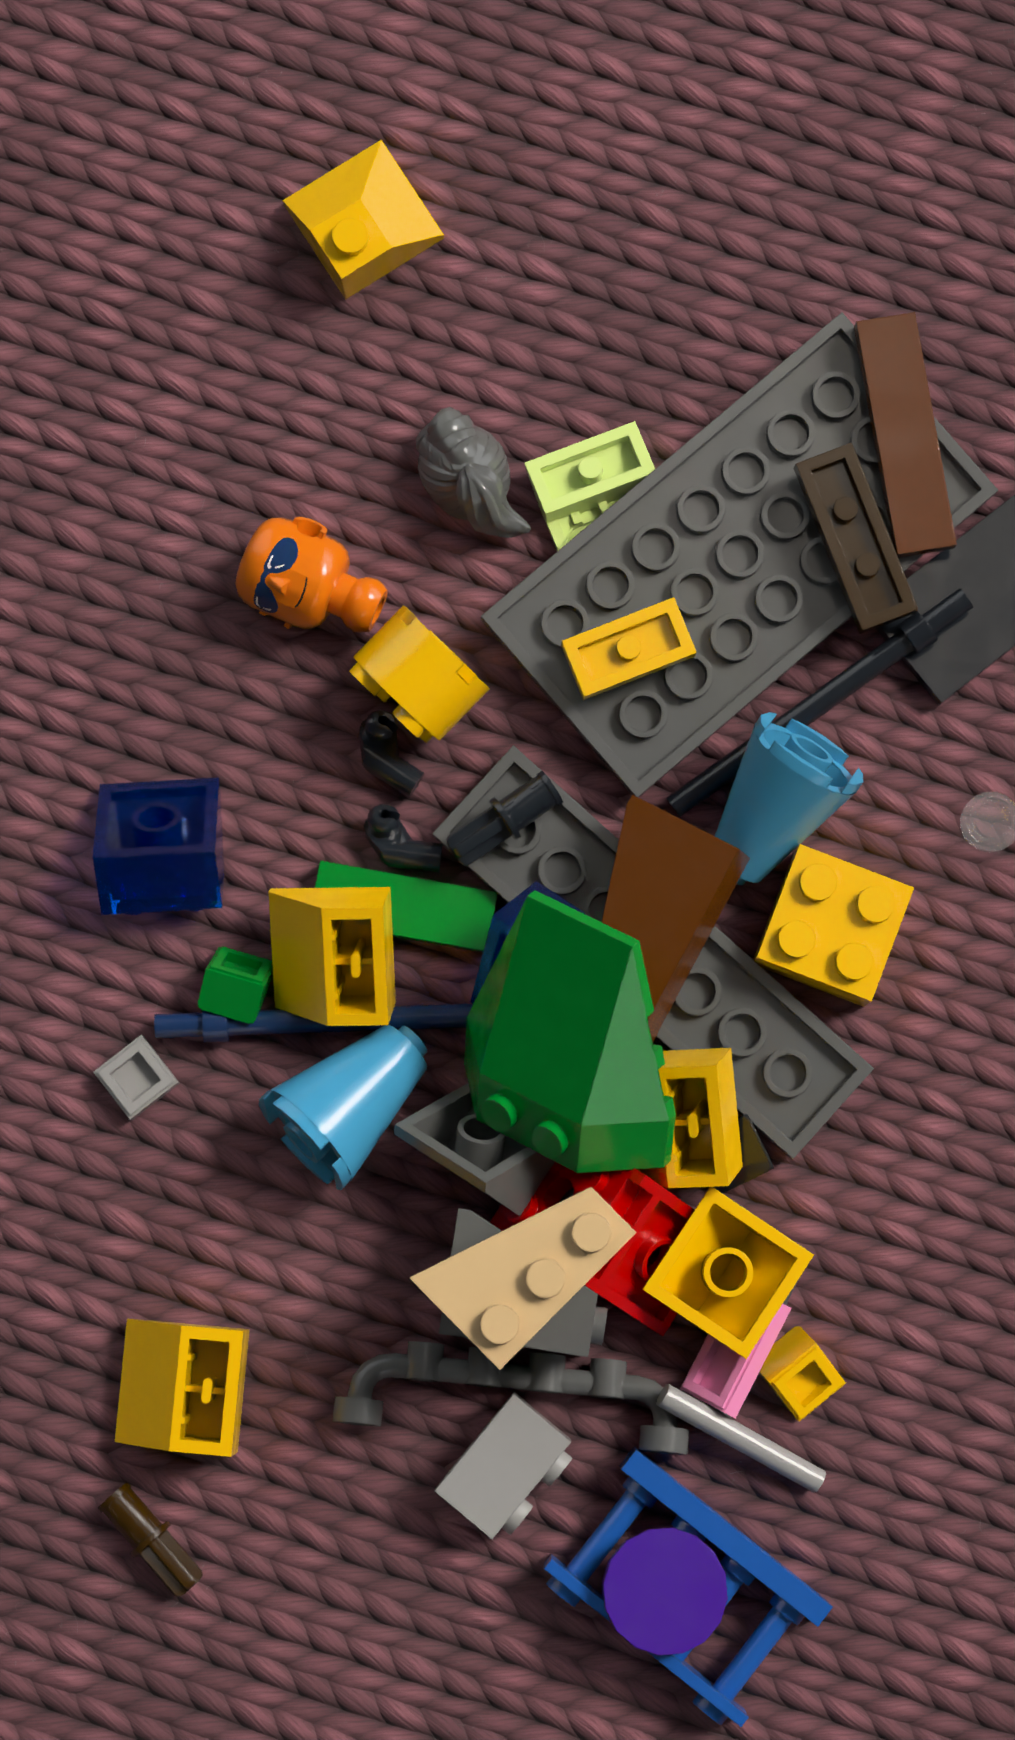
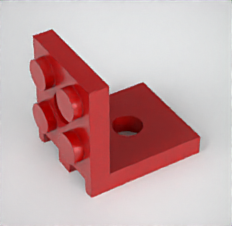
(645, 1207)

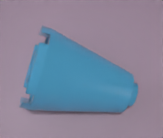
(783, 793)
(347, 1101)

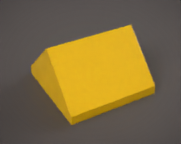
(728, 1272)

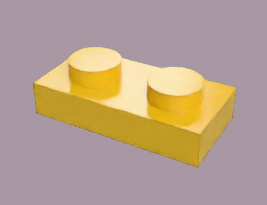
(628, 648)

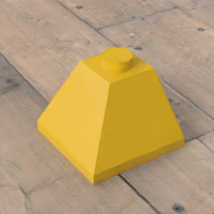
(363, 219)

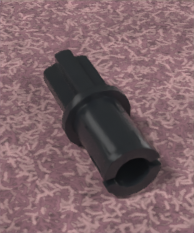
(503, 819)

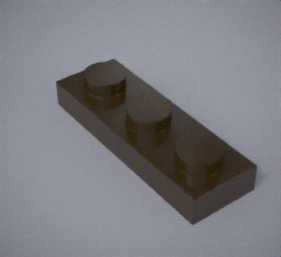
(855, 538)

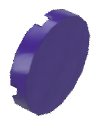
(664, 1591)

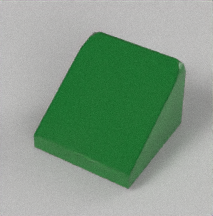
(235, 984)

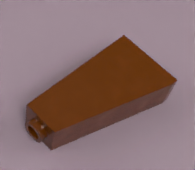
(668, 895)

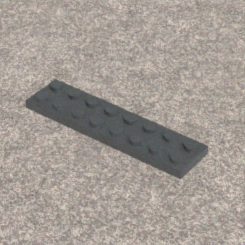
(784, 1058)

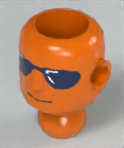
(304, 577)

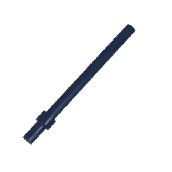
(219, 1028)

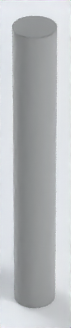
(741, 1438)

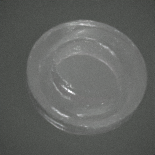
(989, 822)

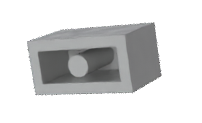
(505, 1466)

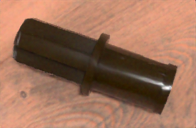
(151, 1540)

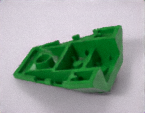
(567, 1046)

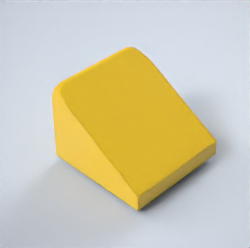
(800, 1373)

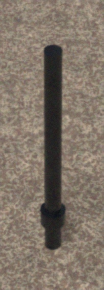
(914, 635)

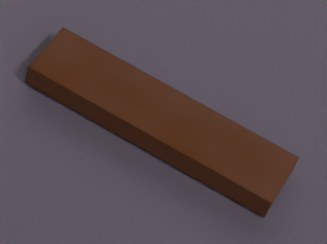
(905, 435)

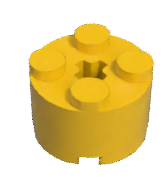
(419, 674)

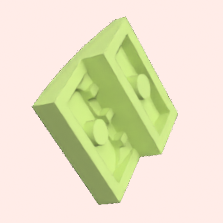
(587, 479)

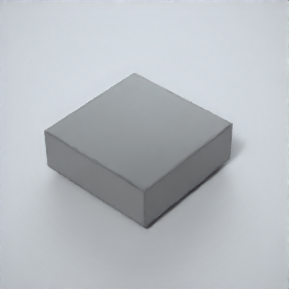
(136, 1077)

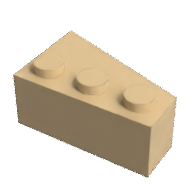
(525, 1273)

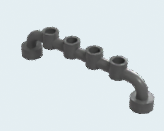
(543, 1374)

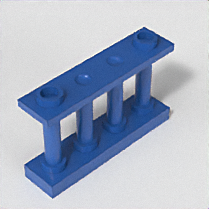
(741, 1565)

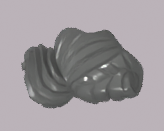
(467, 474)

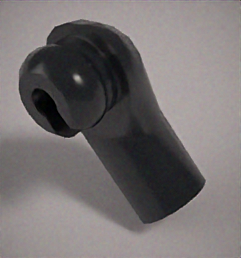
(381, 753)
(396, 846)

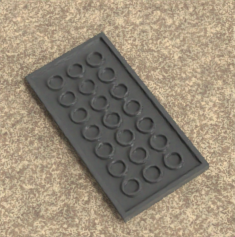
(735, 550)

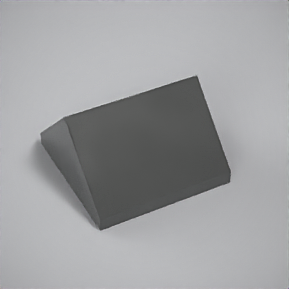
(475, 1151)

